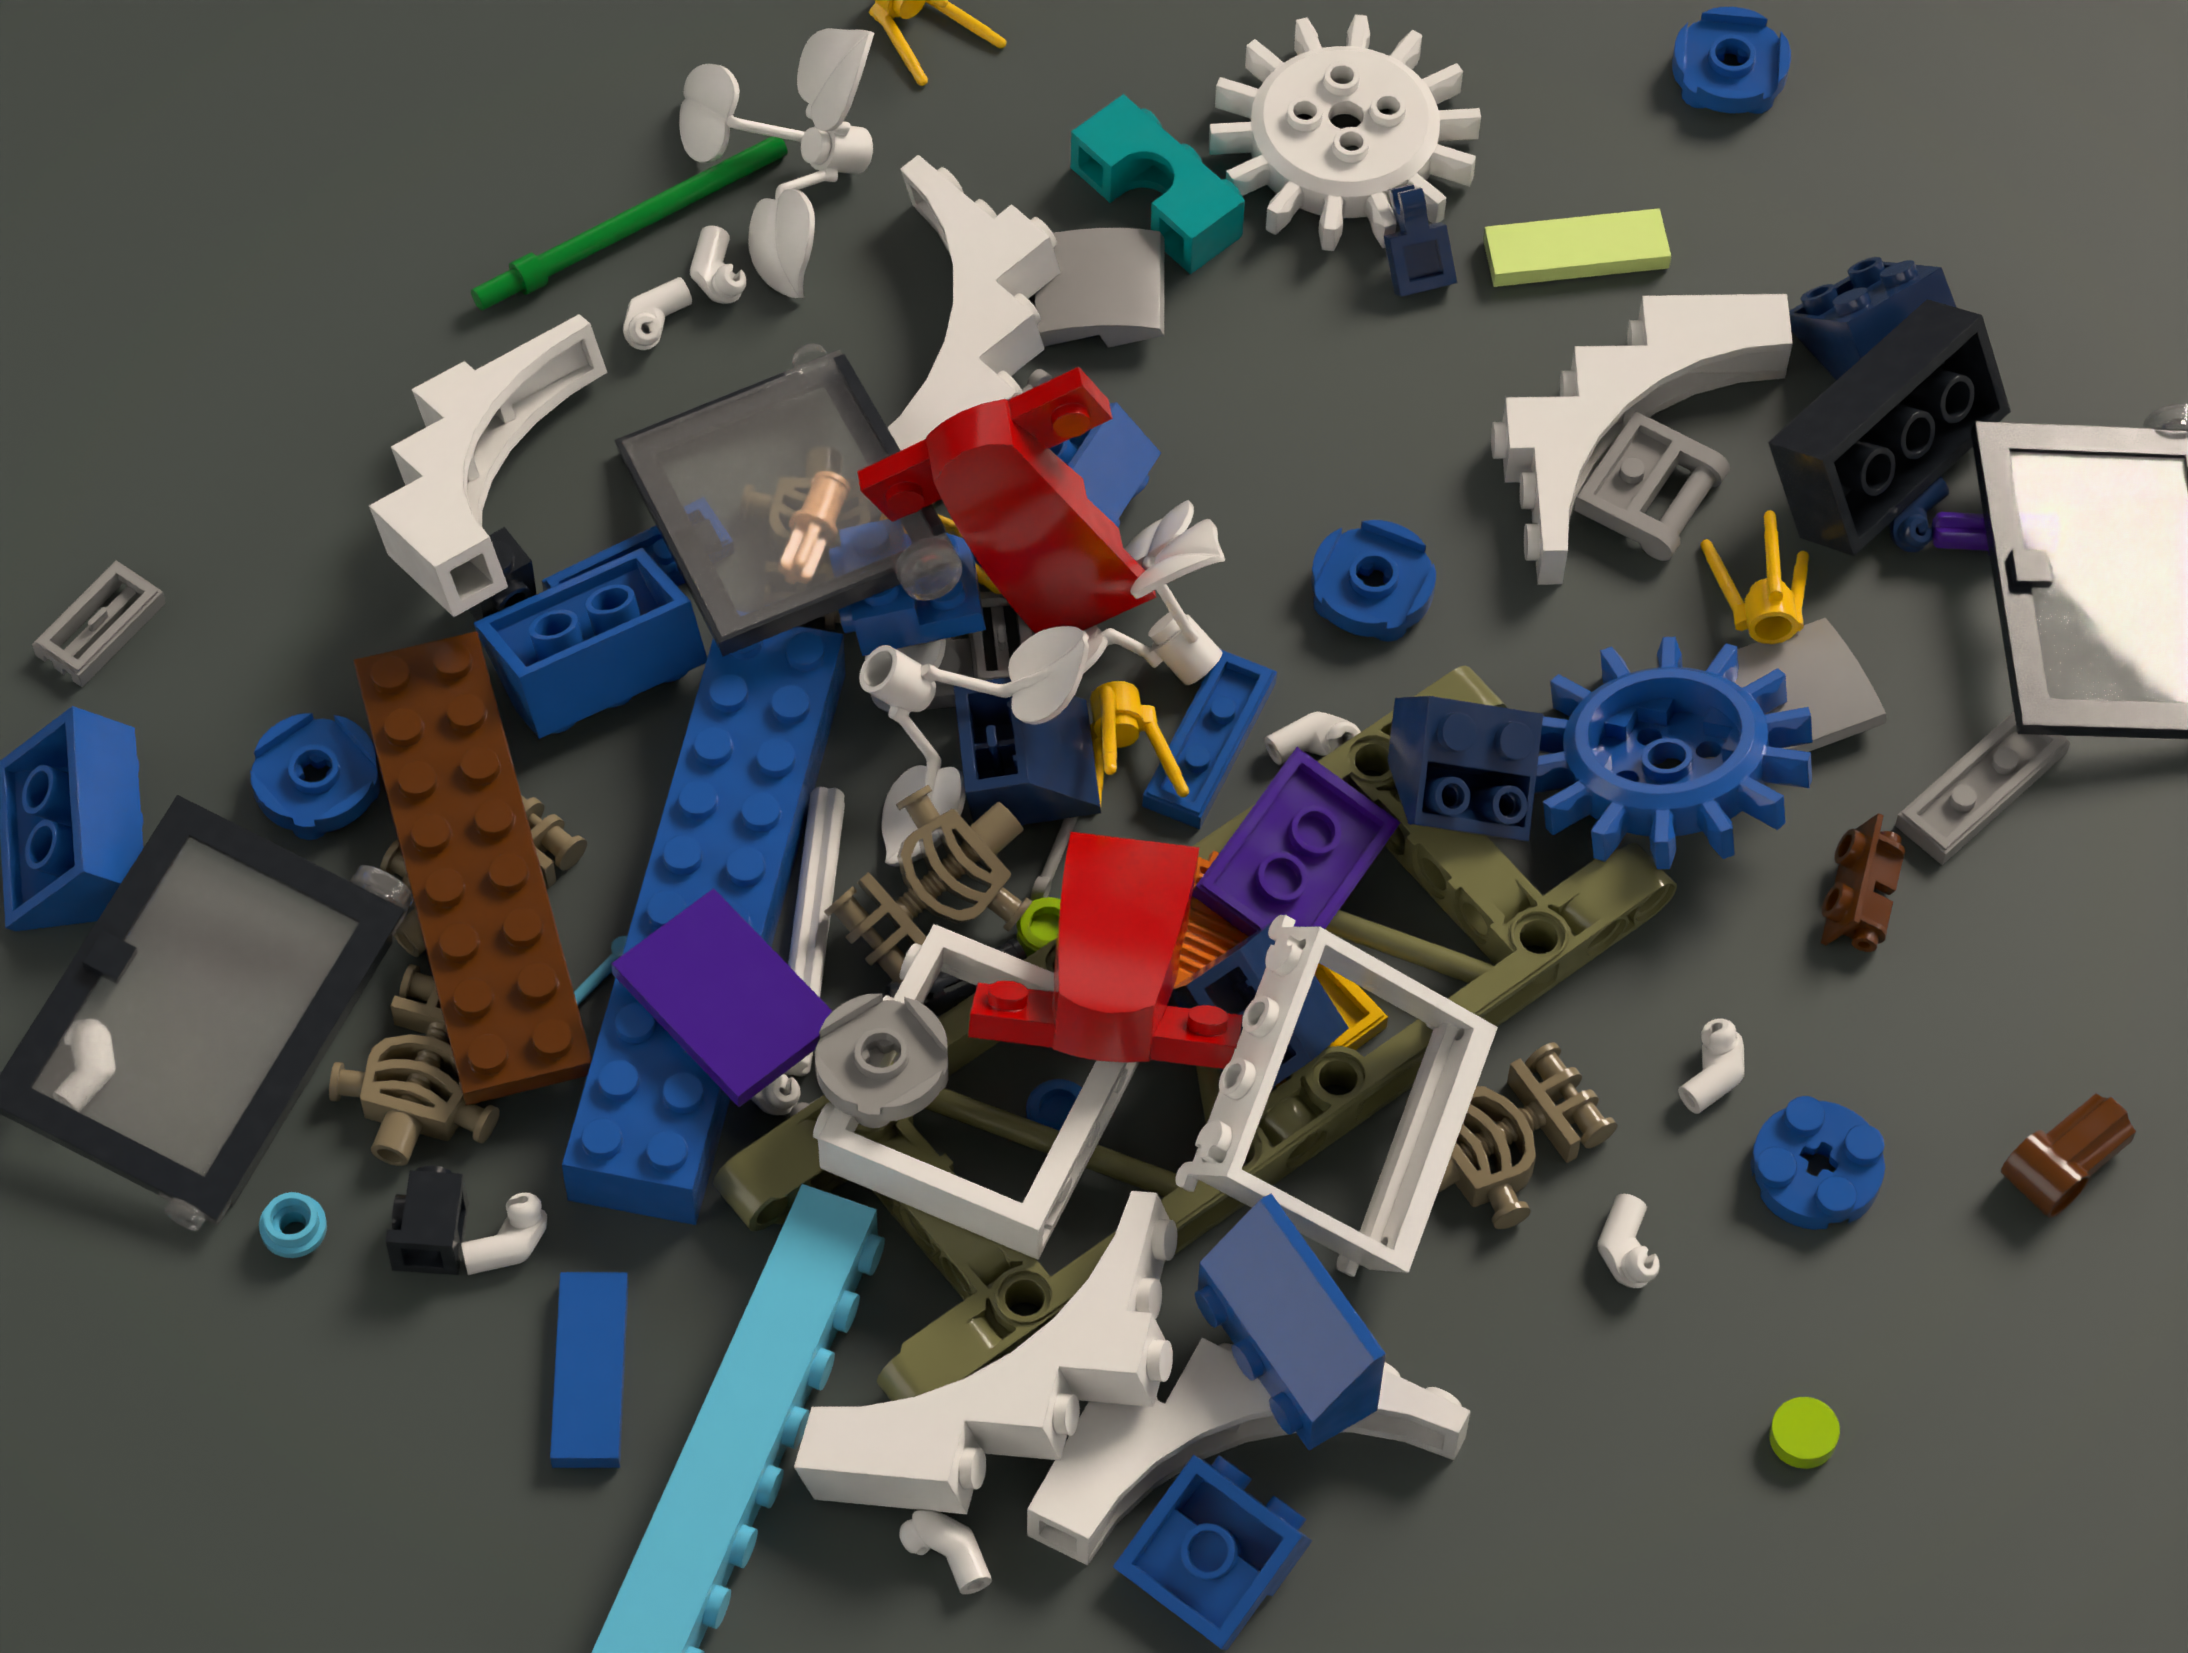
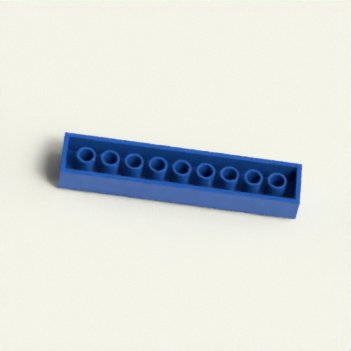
(730, 826)

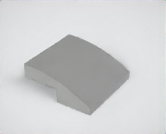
(1105, 287)
(1818, 676)

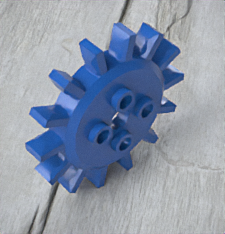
(1680, 716)

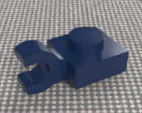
(1420, 252)

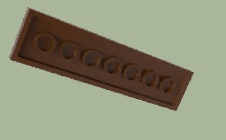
(473, 869)

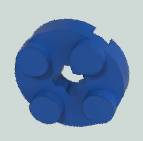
(1724, 87)
(1368, 610)
(323, 805)
(1823, 1129)

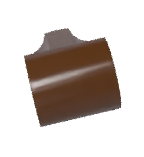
(2059, 1164)

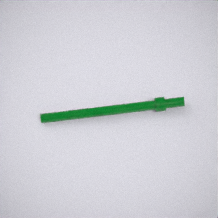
(532, 271)

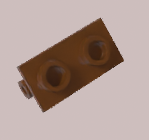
(1865, 862)

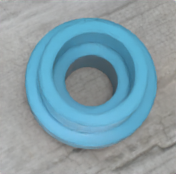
(287, 1209)

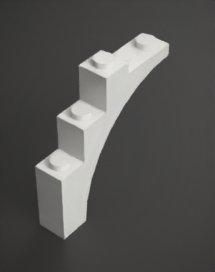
(992, 321)
(1672, 353)
(448, 467)
(934, 1445)
(1132, 1449)

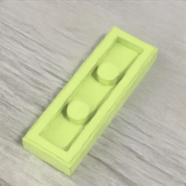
(1576, 247)

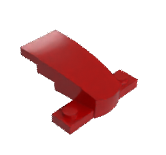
(1020, 502)
(1115, 964)

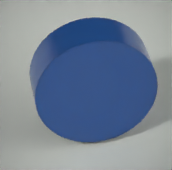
(1052, 1102)

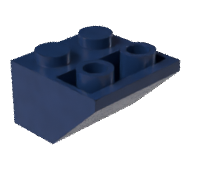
(1855, 314)
(1465, 765)
(1029, 768)
(1232, 984)

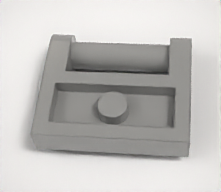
(1634, 475)

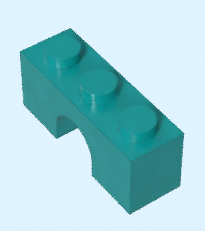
(1131, 150)

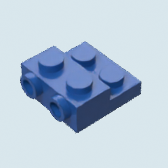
(903, 621)
(1214, 1549)

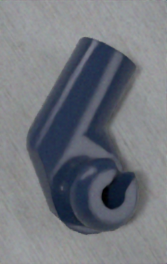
(1911, 527)

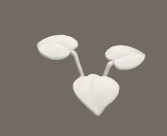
(826, 79)
(1167, 554)
(902, 680)

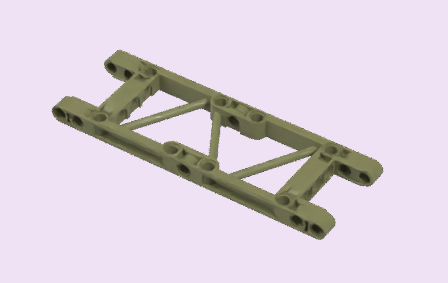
(1300, 1118)

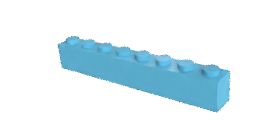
(745, 1428)

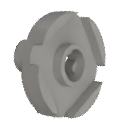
(889, 1092)

